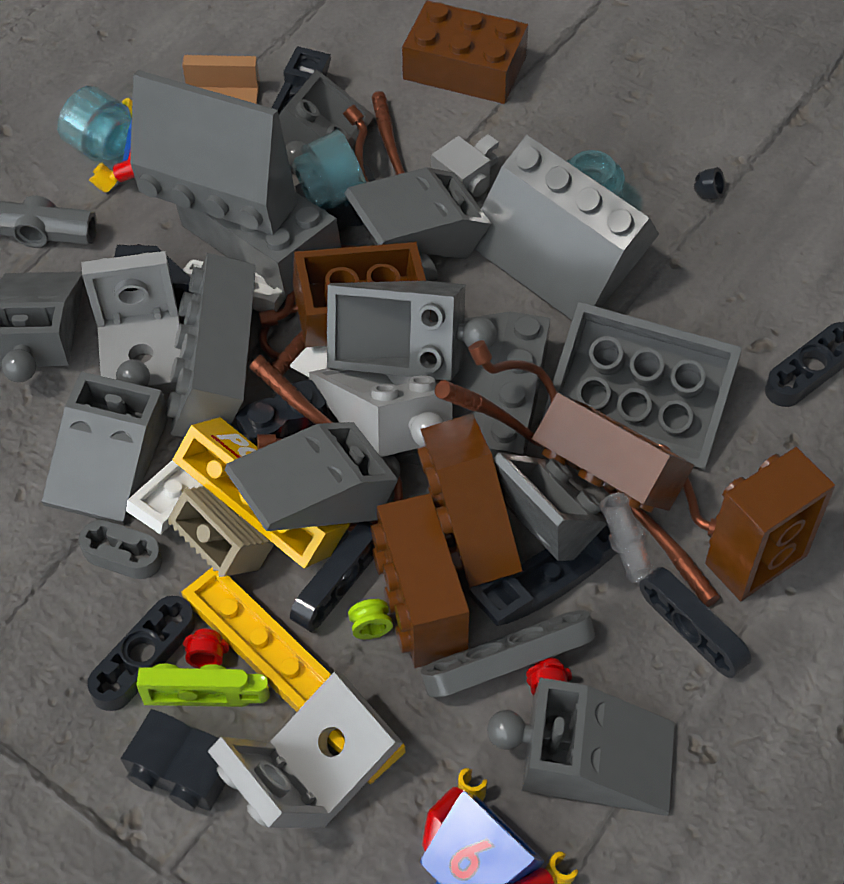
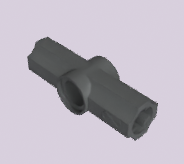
(40, 220)

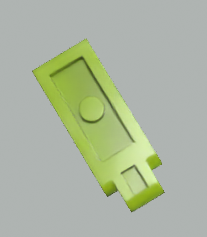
(201, 687)

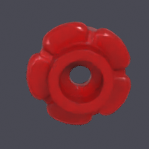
(205, 648)
(547, 668)

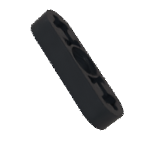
(807, 379)
(334, 578)
(695, 622)
(142, 632)

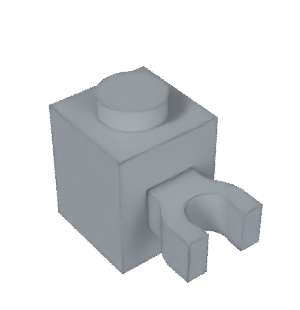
(468, 162)

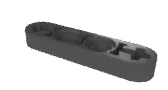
(507, 653)

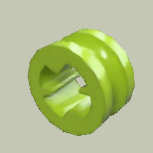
(370, 619)

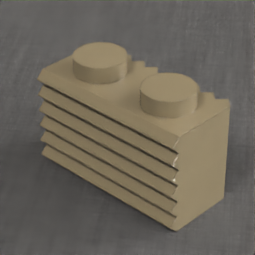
(218, 533)

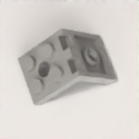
(134, 320)
(294, 775)

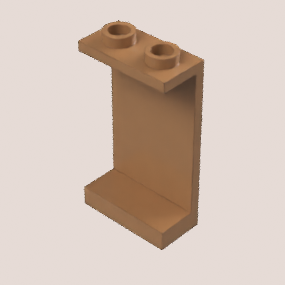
(224, 74)

